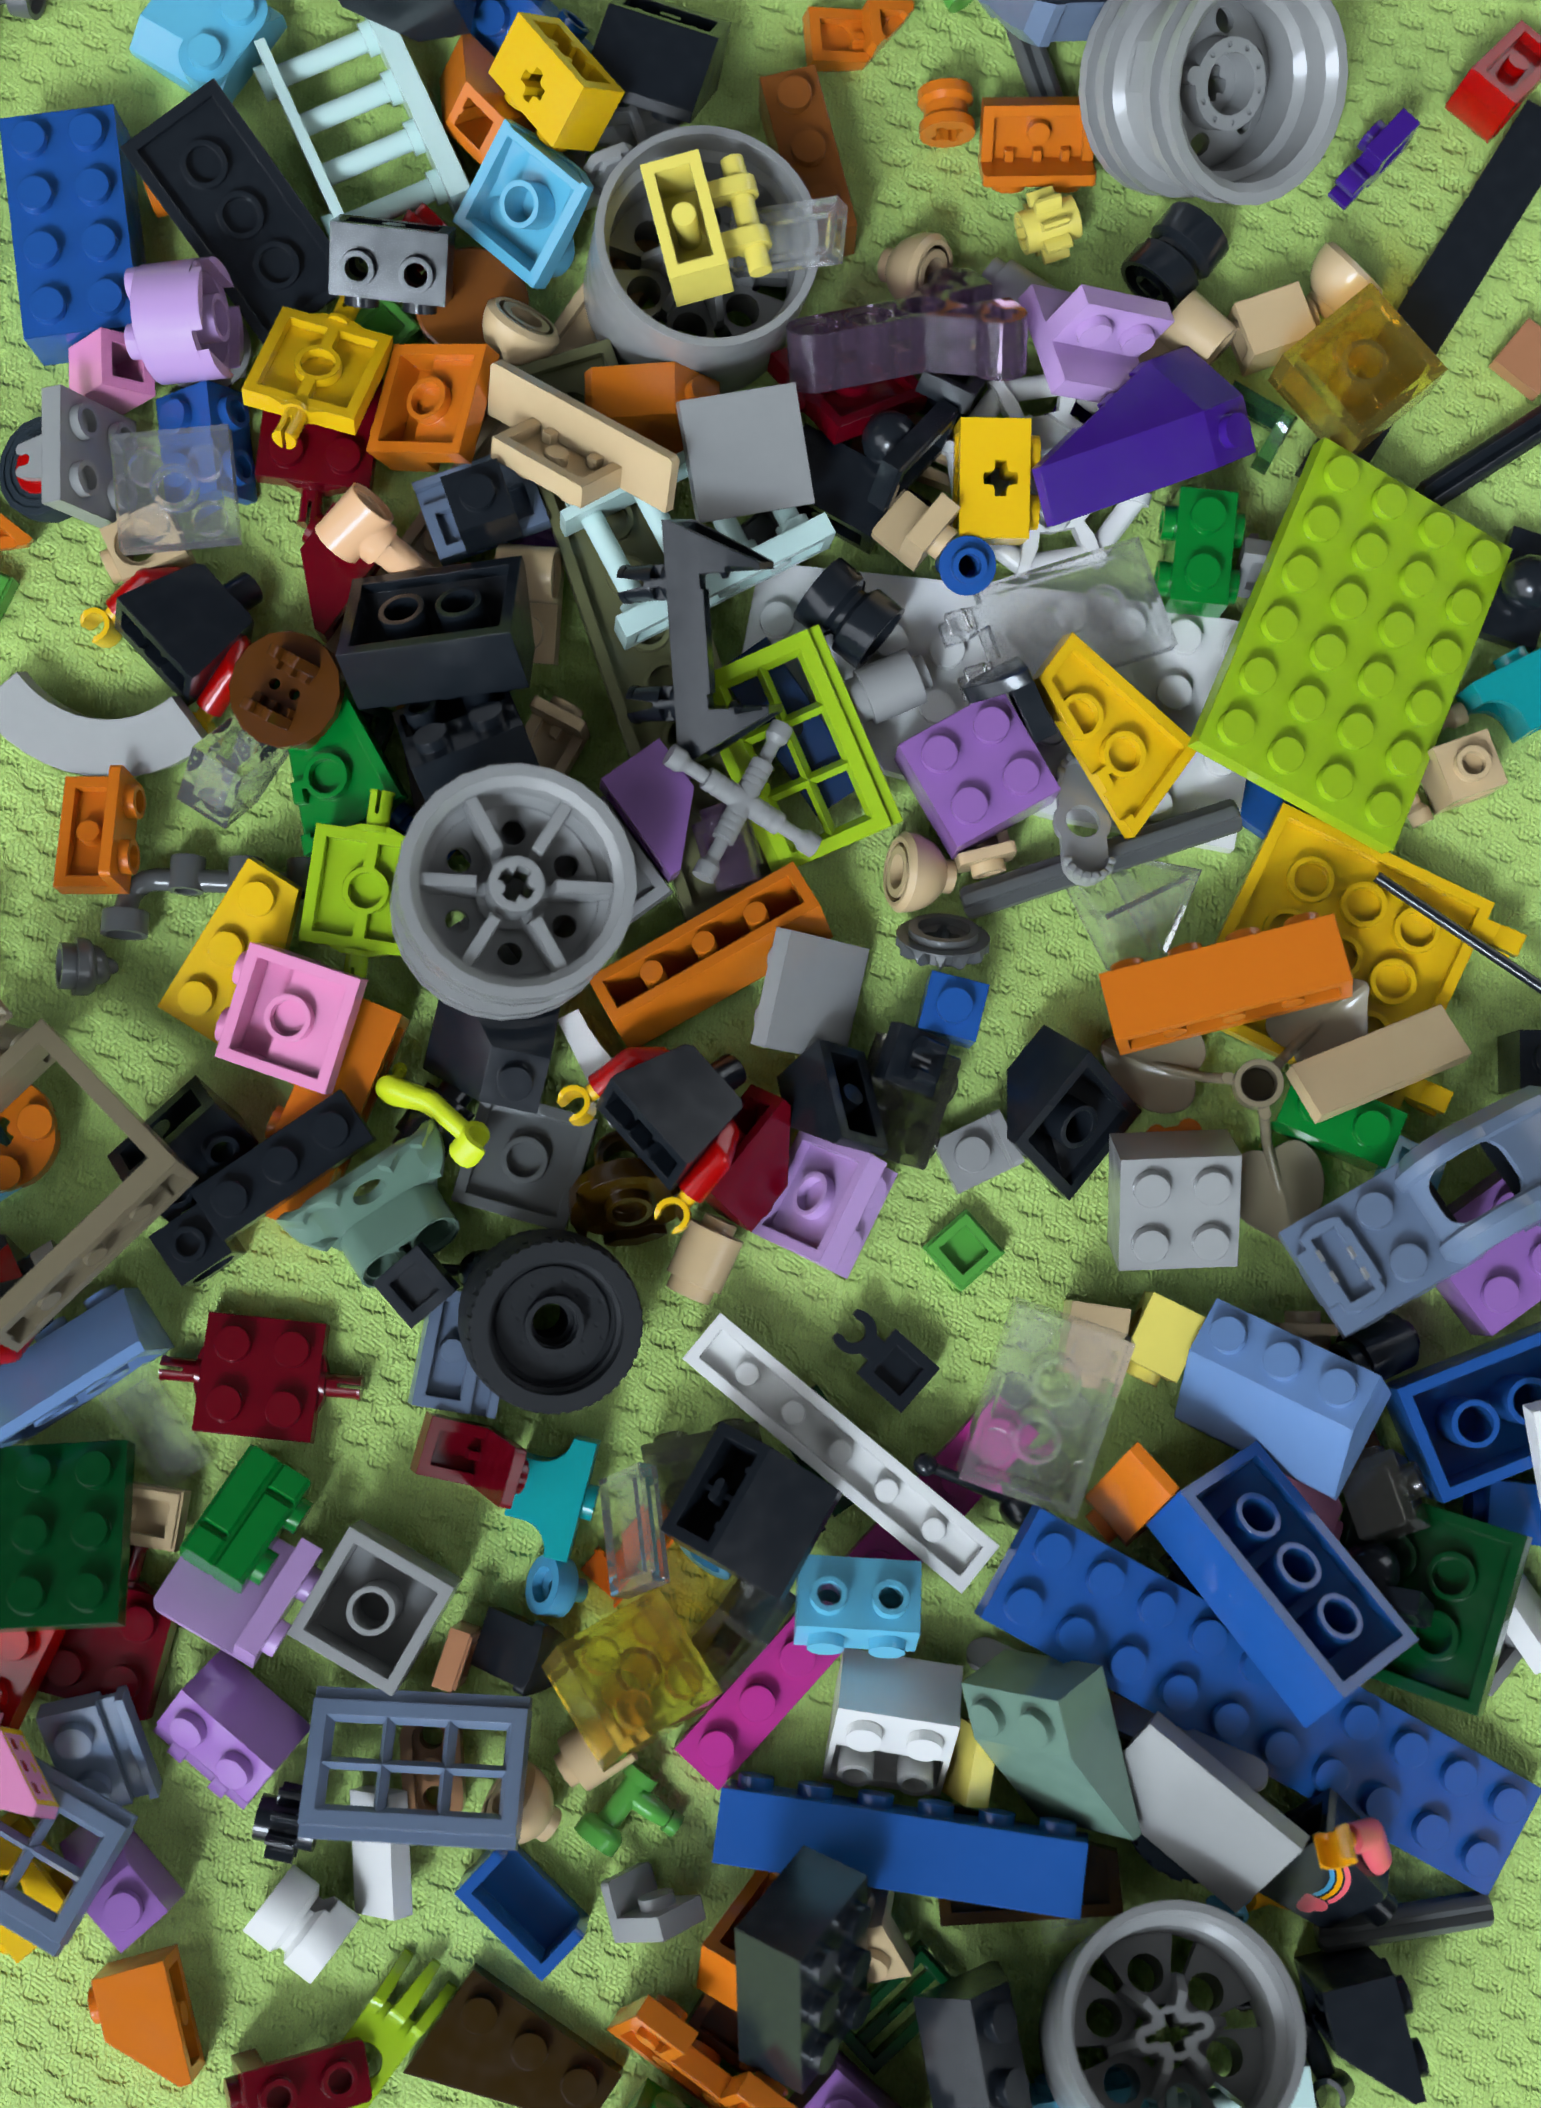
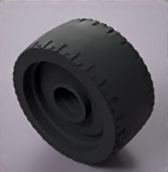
(576, 1357)

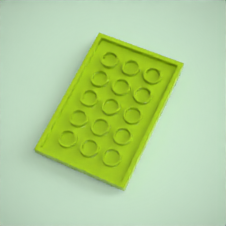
(1351, 647)

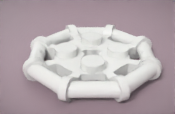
(1053, 427)

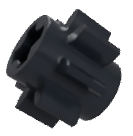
(278, 1826)

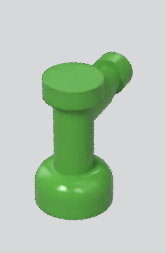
(632, 1793)

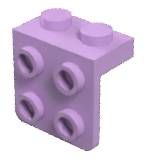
(243, 1622)

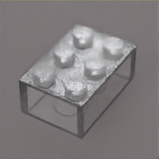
(1045, 1407)

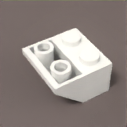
(893, 1723)

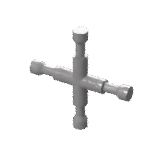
(742, 801)

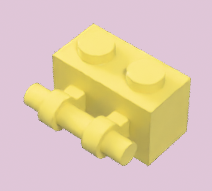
(689, 229)

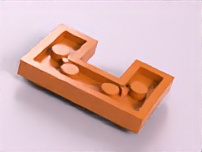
(663, 2038)

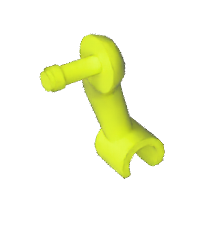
(469, 1136)

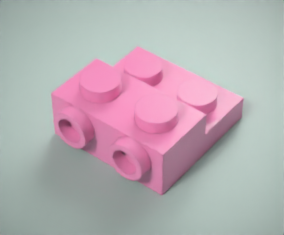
(289, 1017)

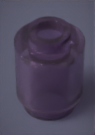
(739, 862)

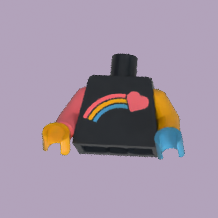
(1336, 1873)

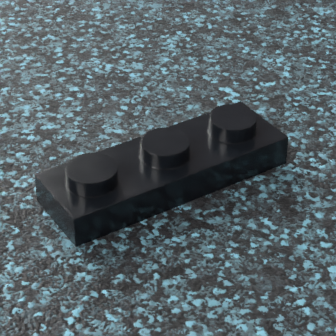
(283, 1165)

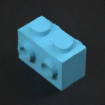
(858, 1605)

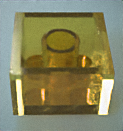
(1357, 372)
(630, 1679)

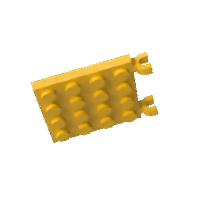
(1386, 942)

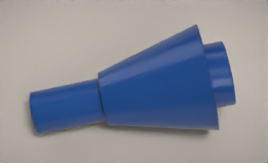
(967, 565)

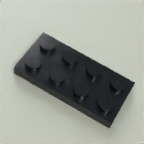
(234, 206)

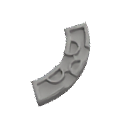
(92, 744)

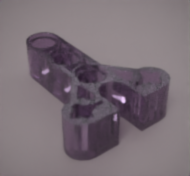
(936, 329)

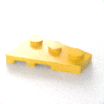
(1113, 731)
(256, 908)

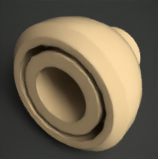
(912, 261)
(1335, 279)
(518, 331)
(916, 873)
(539, 1814)

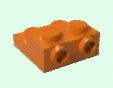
(431, 405)

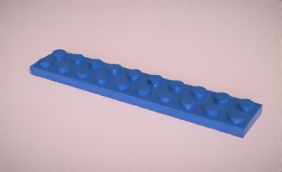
(1179, 1659)

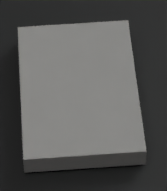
(1206, 1814)

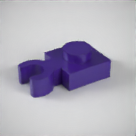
(1380, 149)

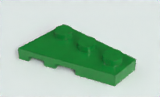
(338, 772)

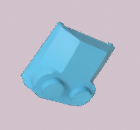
(205, 40)
(526, 205)

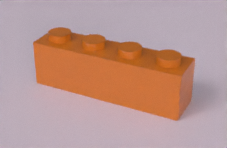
(705, 957)
(1226, 982)
(367, 1058)

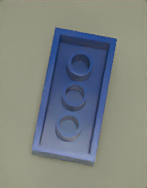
(71, 224)
(1467, 1414)

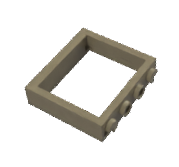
(115, 1220)

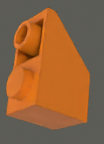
(473, 100)

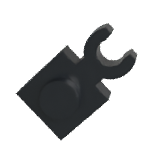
(892, 1365)

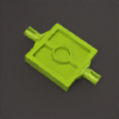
(353, 886)

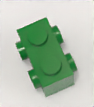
(1198, 553)

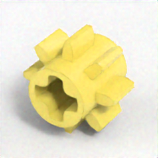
(1048, 225)

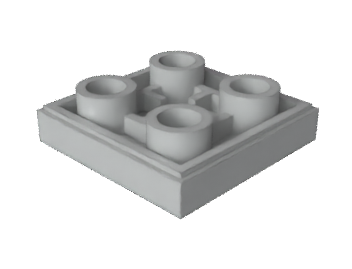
(745, 452)
(808, 992)

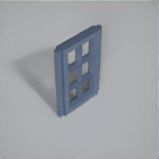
(93, 1812)
(406, 1825)

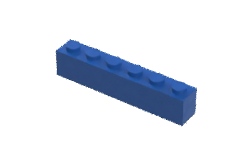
(906, 1847)

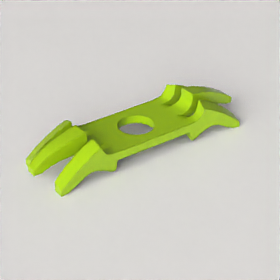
(390, 2026)

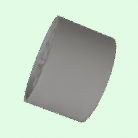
(625, 217)
(1225, 1955)

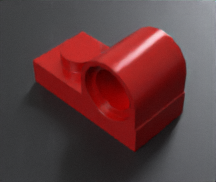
(1499, 82)

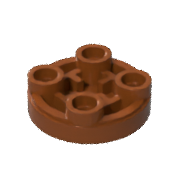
(475, 281)

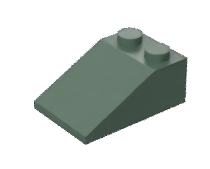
(1054, 1738)

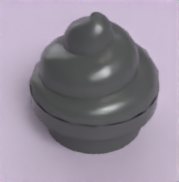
(82, 966)

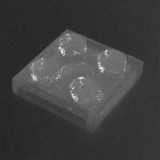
(175, 489)

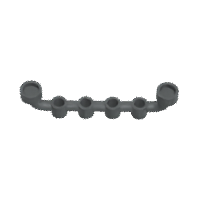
(184, 877)

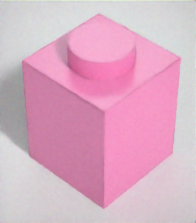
(106, 372)

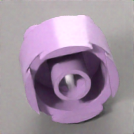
(183, 320)

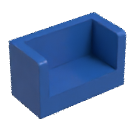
(523, 1908)

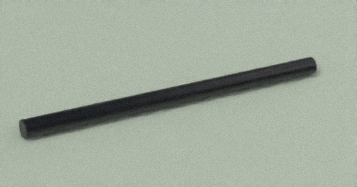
(1458, 931)

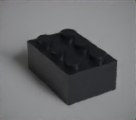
(803, 1969)

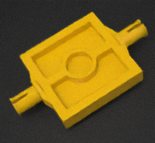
(317, 371)

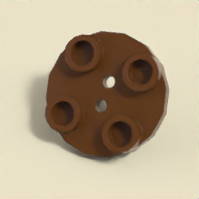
(300, 666)

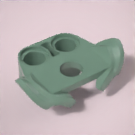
(391, 1218)

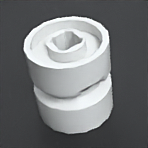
(301, 1924)

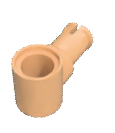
(364, 529)

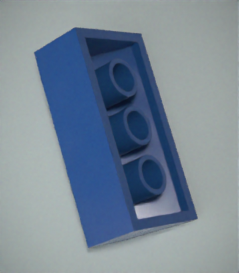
(1281, 1582)

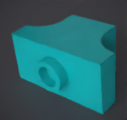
(1509, 693)
(559, 1496)

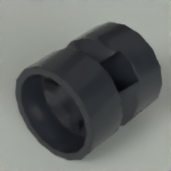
(1180, 252)
(844, 609)

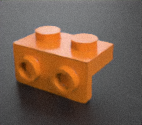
(1034, 144)
(99, 833)

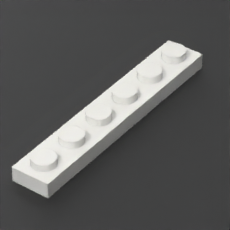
(841, 1453)

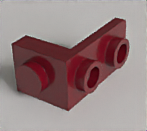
(471, 1456)
(311, 2079)

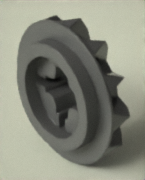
(942, 940)

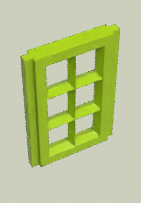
(847, 733)

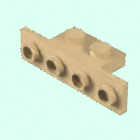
(572, 445)

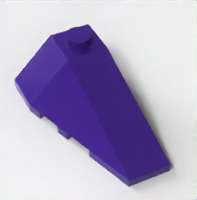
(1155, 431)

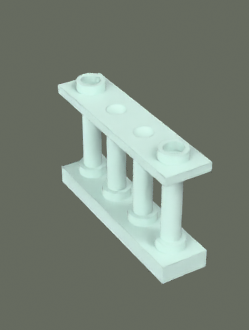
(397, 85)
(795, 542)

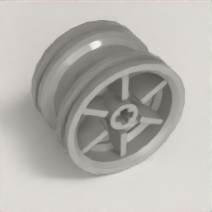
(1211, 100)
(557, 820)

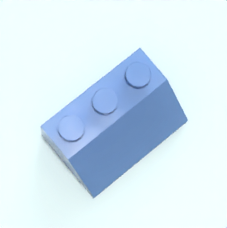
(78, 1361)
(1278, 1389)

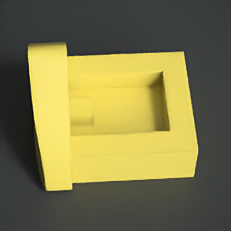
(969, 1770)

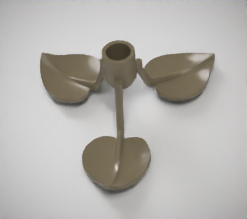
(1279, 1181)

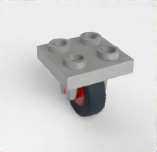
(63, 460)

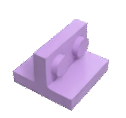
(1091, 336)
(827, 1203)

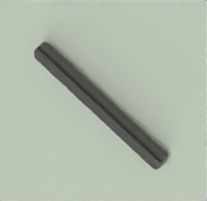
(1149, 844)

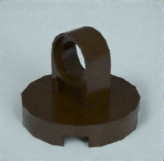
(620, 1198)

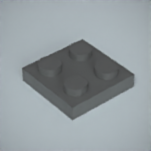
(527, 1164)

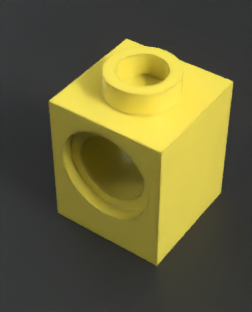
(1162, 1338)

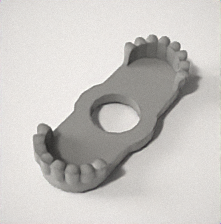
(1082, 858)

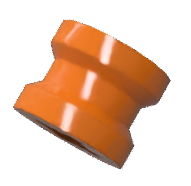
(946, 112)

